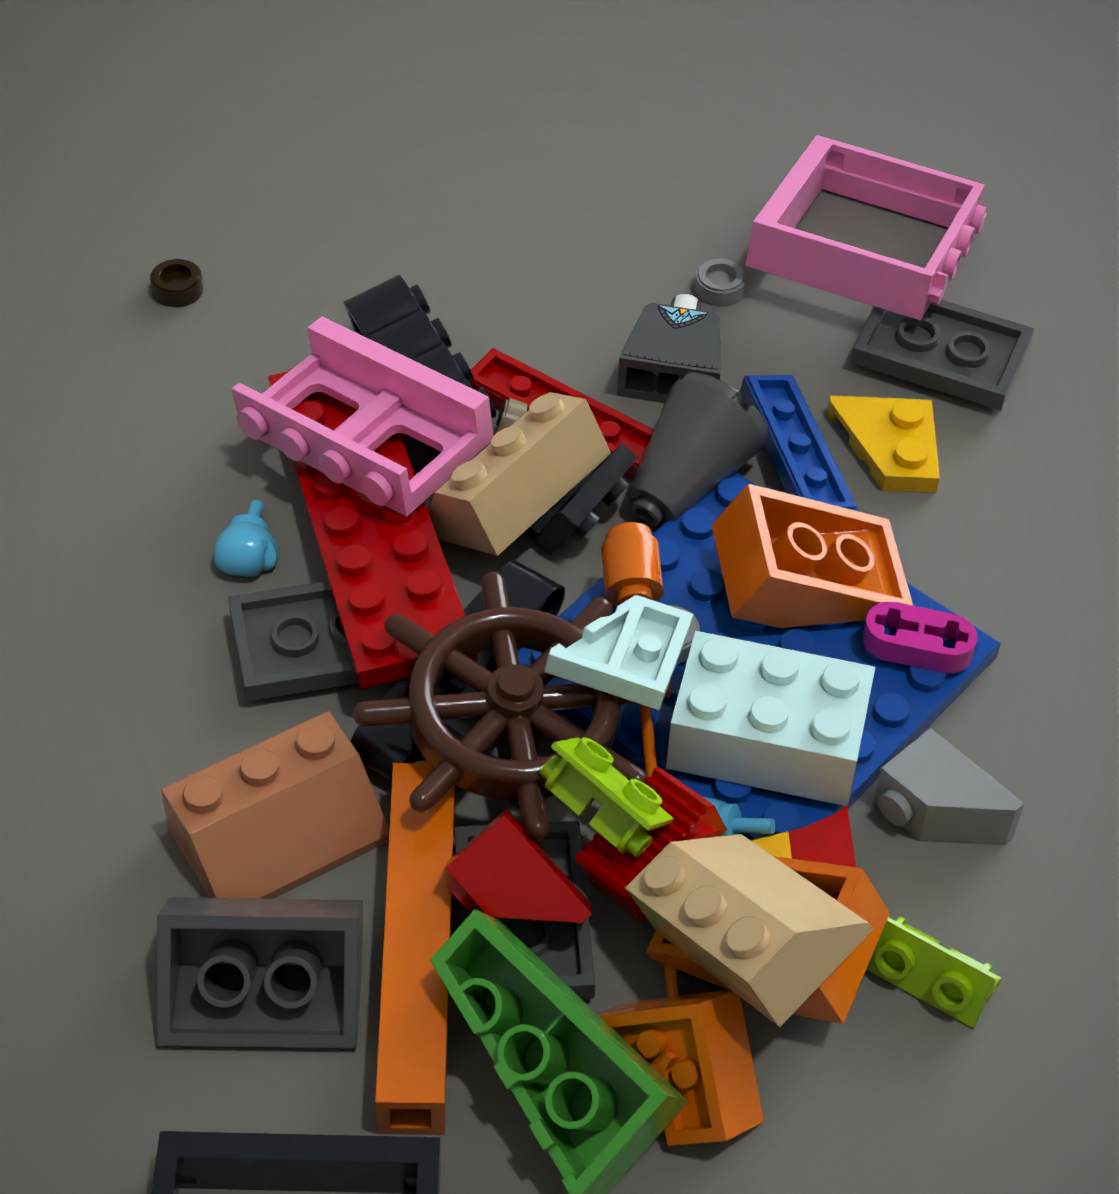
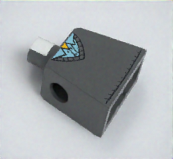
(668, 346)

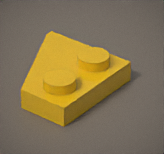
(892, 439)

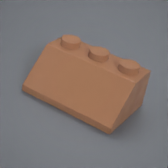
(276, 813)

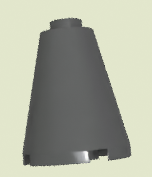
(693, 448)

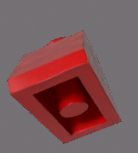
(513, 877)

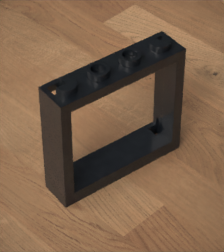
(296, 1163)

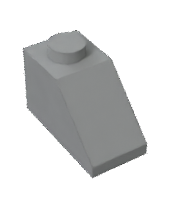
(945, 796)

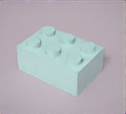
(770, 718)

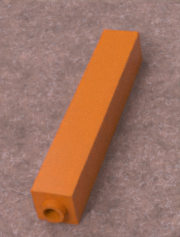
(413, 996)

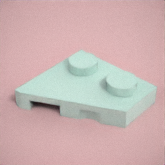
(627, 651)

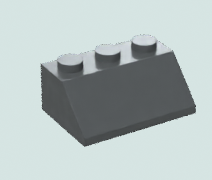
(259, 972)

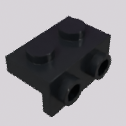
(575, 511)

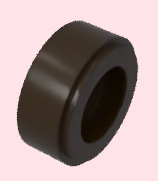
(176, 283)

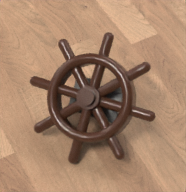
(504, 721)

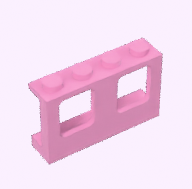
(390, 398)

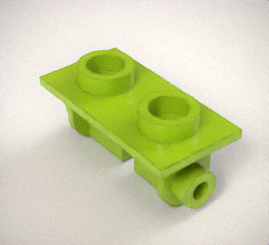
(588, 776)
(933, 972)

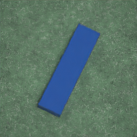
(796, 441)

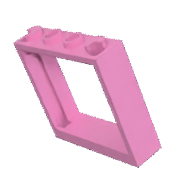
(856, 272)

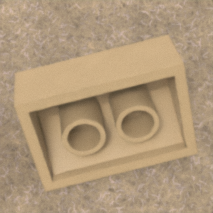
(519, 475)
(747, 920)

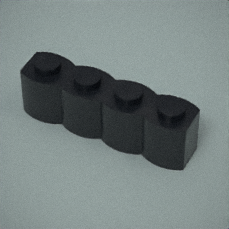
(399, 320)

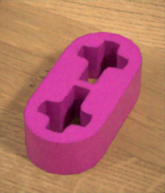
(919, 637)

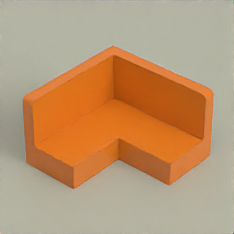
(703, 1053)

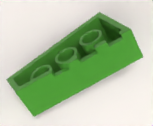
(571, 1072)

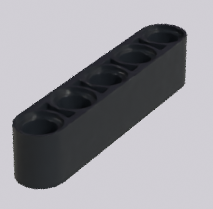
(394, 743)

